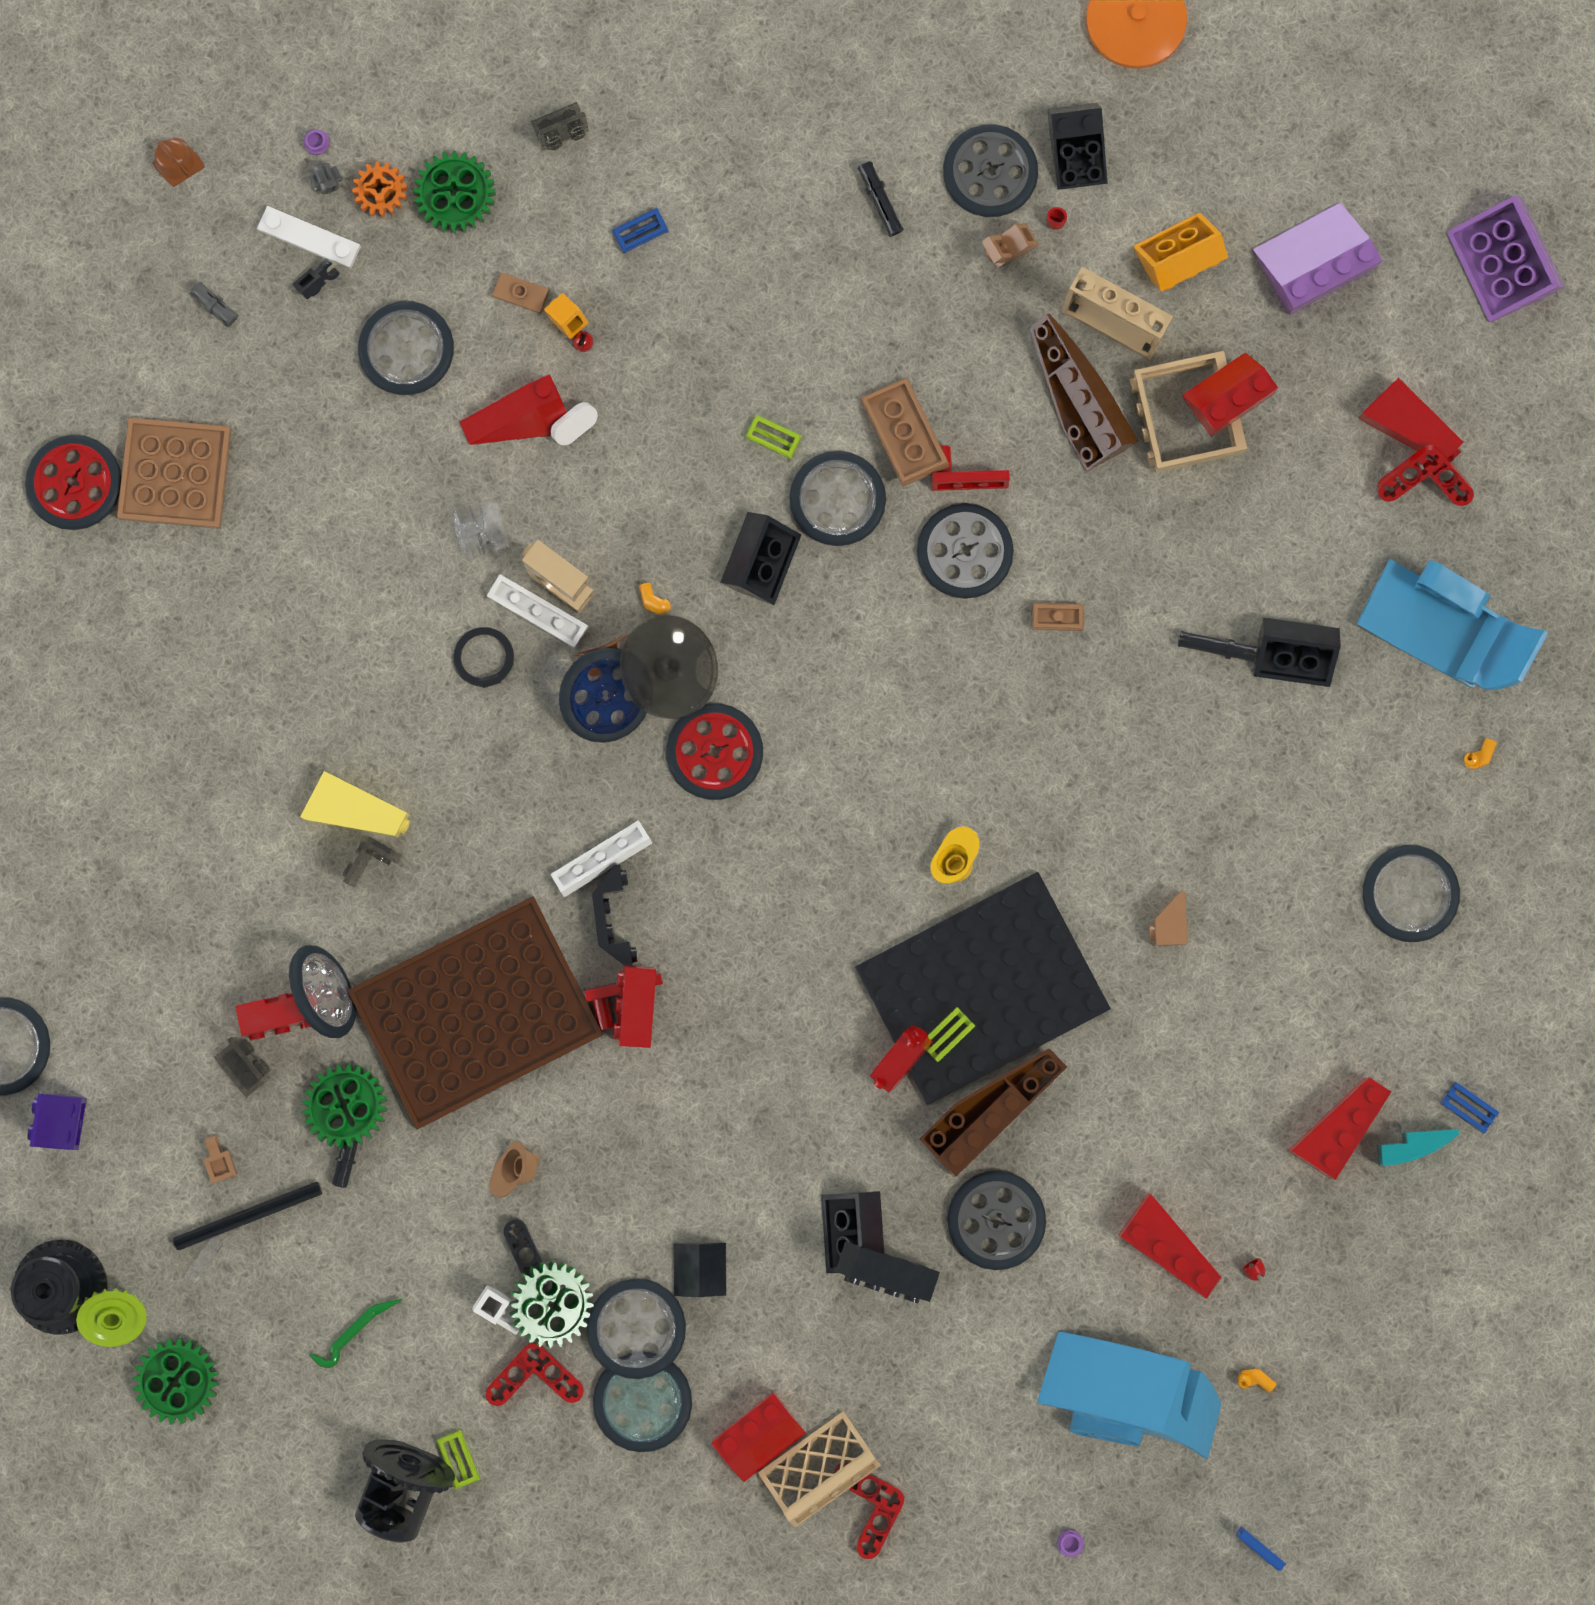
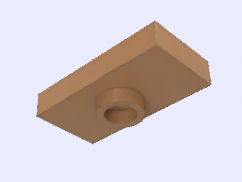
(520, 293)
(1058, 617)

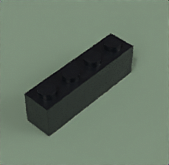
(887, 1272)

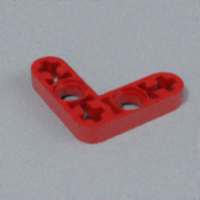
(1430, 469)
(528, 1368)
(881, 1508)

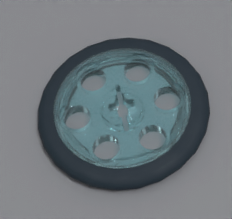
(631, 1436)

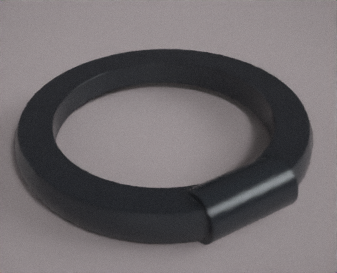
(492, 679)

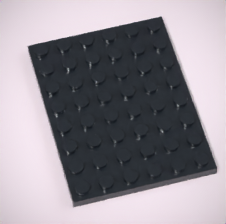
(1006, 970)

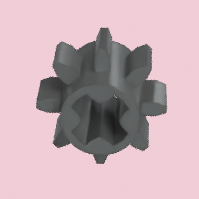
(325, 178)

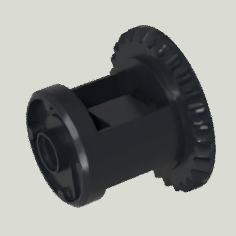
(54, 1285)
(393, 1470)

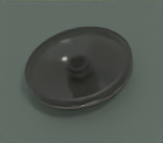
(669, 667)

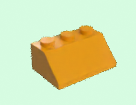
(1181, 251)

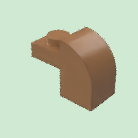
(1010, 245)

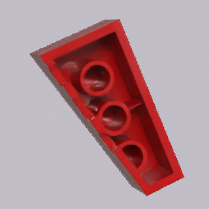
(1340, 1130)
(1163, 1241)

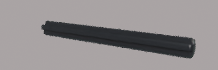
(247, 1216)

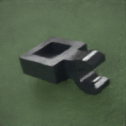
(313, 280)

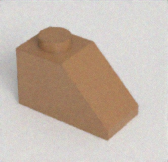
(1170, 924)

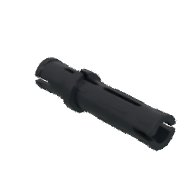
(876, 190)
(1217, 646)

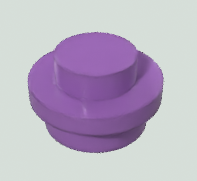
(316, 142)
(1070, 1543)

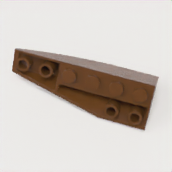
(1080, 397)
(986, 1112)

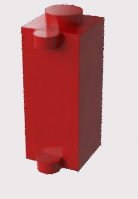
(900, 1058)

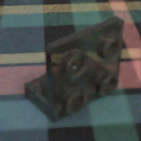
(560, 126)
(366, 850)
(242, 1066)

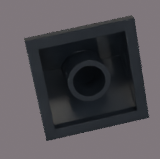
(699, 1269)

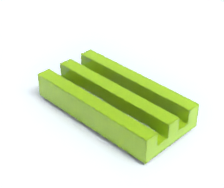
(793, 446)
(963, 1019)
(466, 1480)

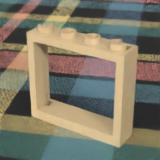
(1116, 313)
(1142, 410)

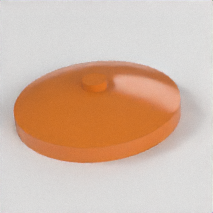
(1136, 31)

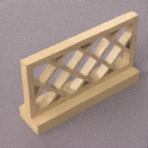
(831, 1487)

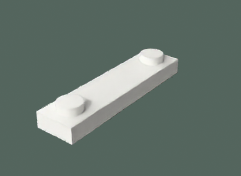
(308, 237)
(537, 611)
(601, 858)

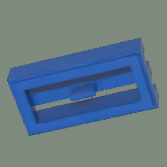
(625, 248)
(1488, 1120)
(1260, 1549)

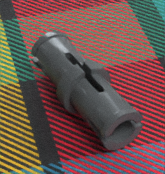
(214, 304)

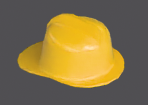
(955, 856)

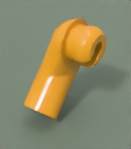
(1255, 1377)

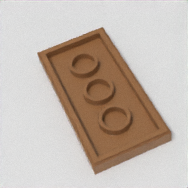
(904, 432)

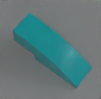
(1414, 1146)

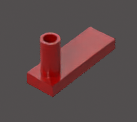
(968, 480)
(600, 996)

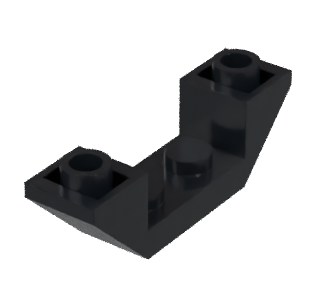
(610, 884)

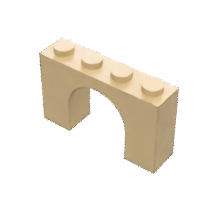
(557, 576)

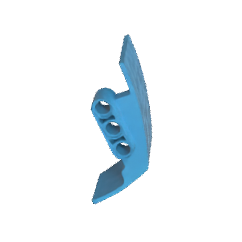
(1448, 626)
(1130, 1393)

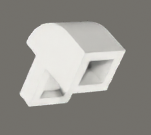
(495, 1308)

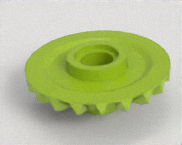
(111, 1318)

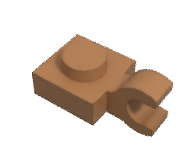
(219, 1164)

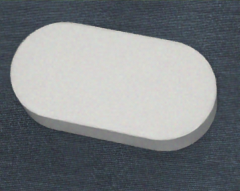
(574, 423)

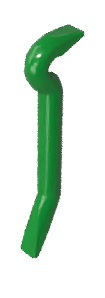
(351, 1332)

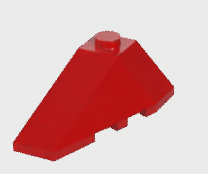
(518, 416)

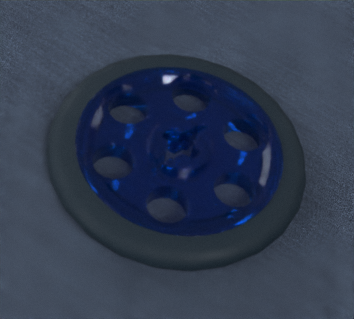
(576, 713)

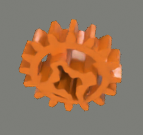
(370, 189)

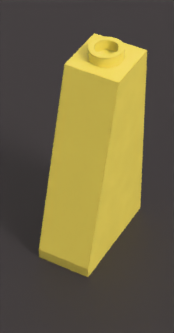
(349, 807)

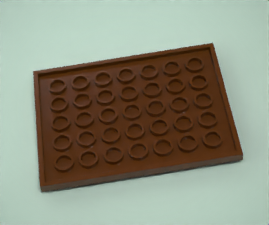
(475, 1012)

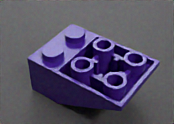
(57, 1121)

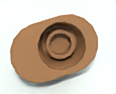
(513, 1168)

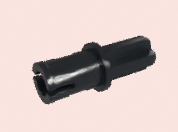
(344, 1165)

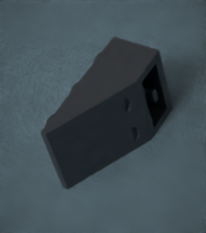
(1078, 145)

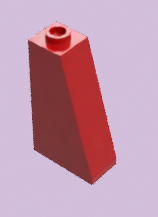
(1410, 421)

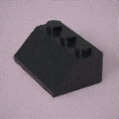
(761, 557)
(1297, 652)
(852, 1219)

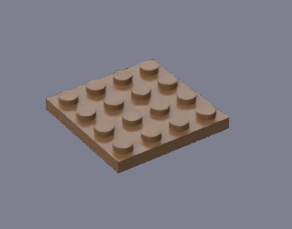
(174, 473)

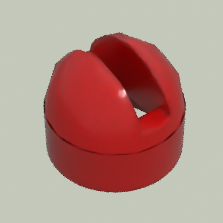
(1056, 214)
(588, 342)
(1255, 1270)

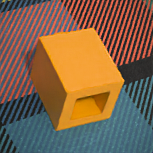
(566, 315)

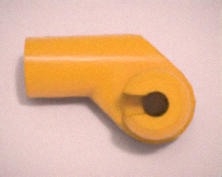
(652, 602)
(1482, 757)

